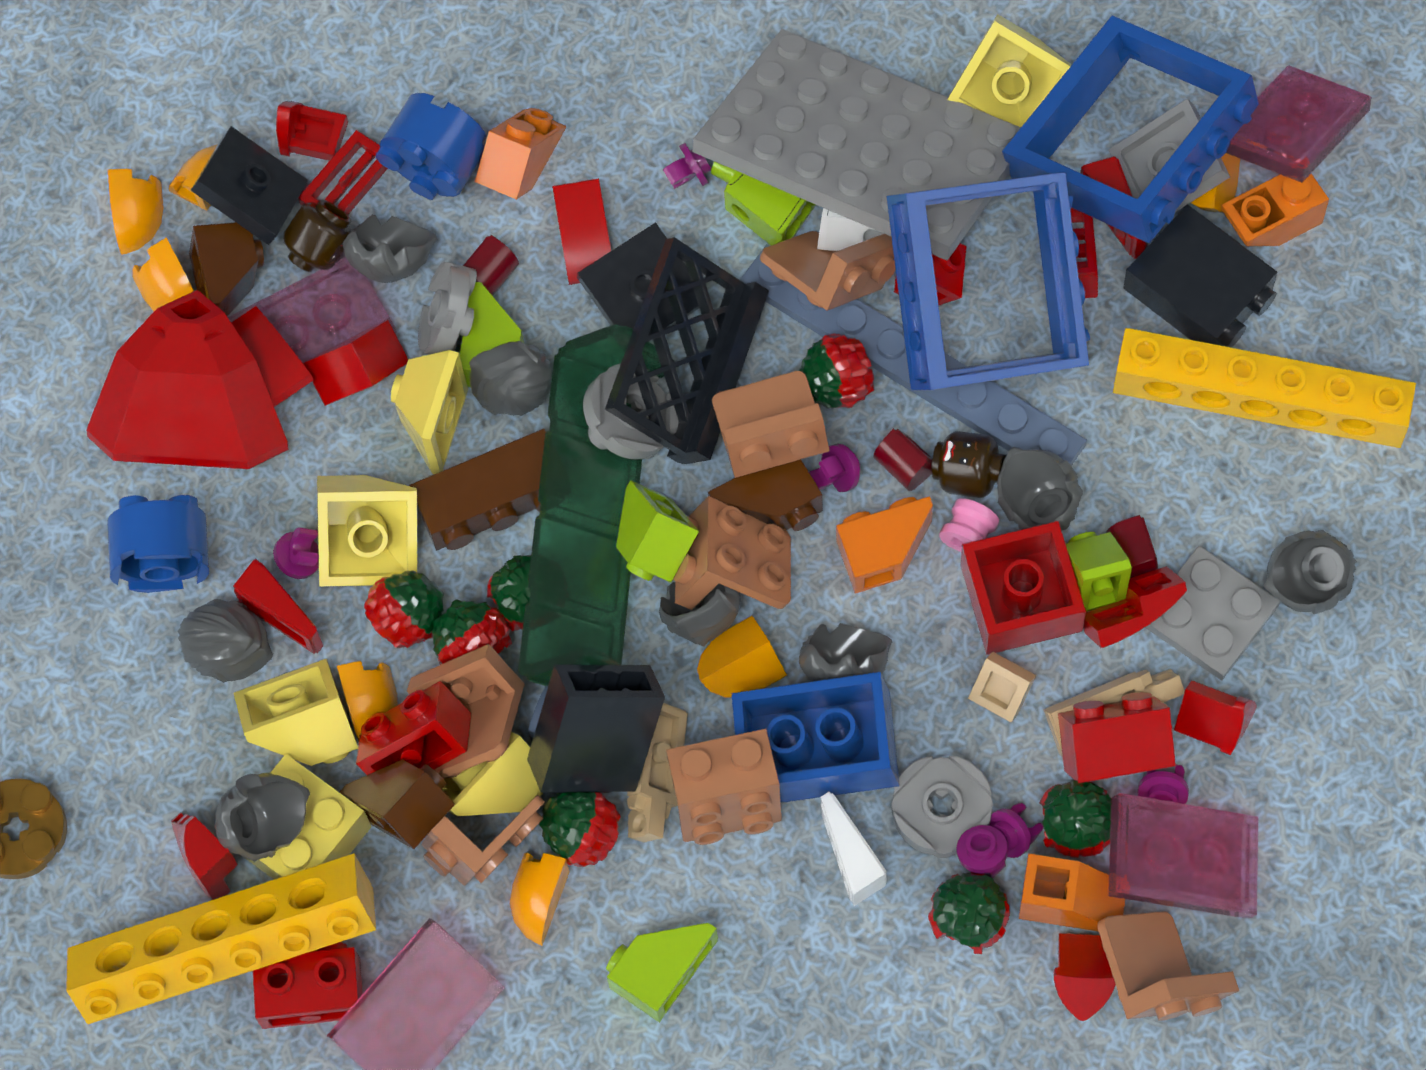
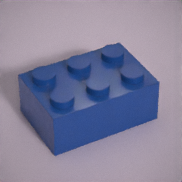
(825, 734)

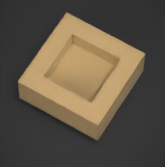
(1002, 686)

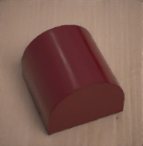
(493, 263)
(904, 459)
(1136, 543)

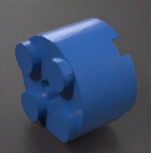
(432, 146)
(157, 543)

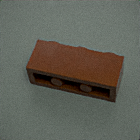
(482, 492)

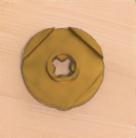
(45, 831)

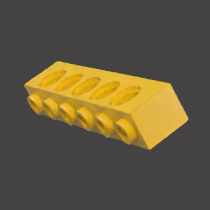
(1264, 388)
(220, 939)

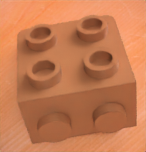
(832, 276)
(770, 423)
(737, 554)
(489, 692)
(725, 786)
(456, 854)
(1154, 970)

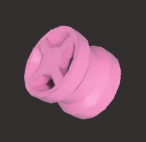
(969, 523)

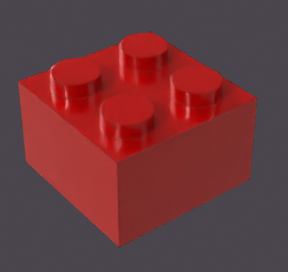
(1022, 587)

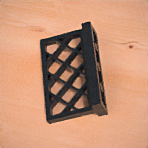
(713, 369)

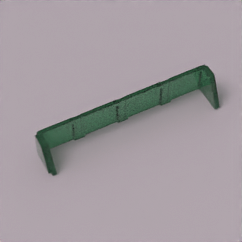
(575, 568)

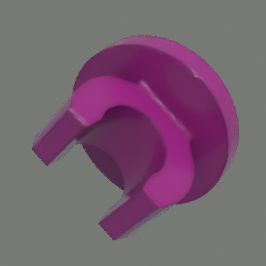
(687, 168)
(837, 468)
(297, 553)
(1165, 785)
(1015, 830)
(983, 850)

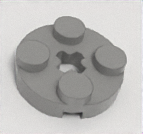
(448, 310)
(614, 434)
(940, 778)

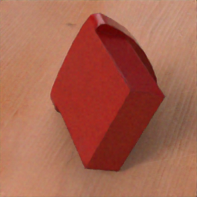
(309, 130)
(1214, 716)
(1083, 974)

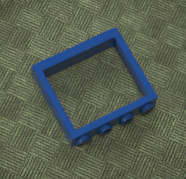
(1083, 84)
(919, 294)

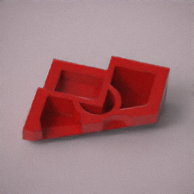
(203, 855)

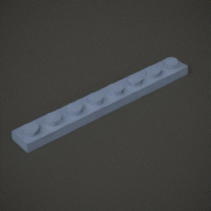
(978, 405)

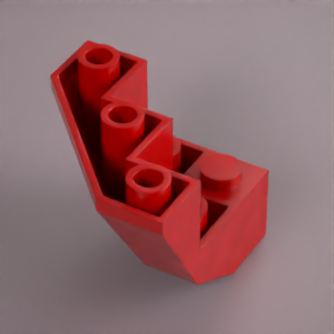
(186, 394)

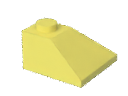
(1009, 73)
(431, 403)
(364, 529)
(298, 715)
(495, 786)

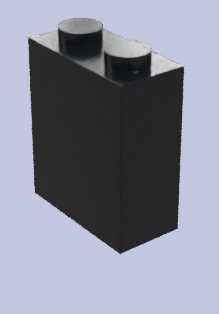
(1201, 280)
(595, 728)

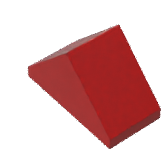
(356, 363)

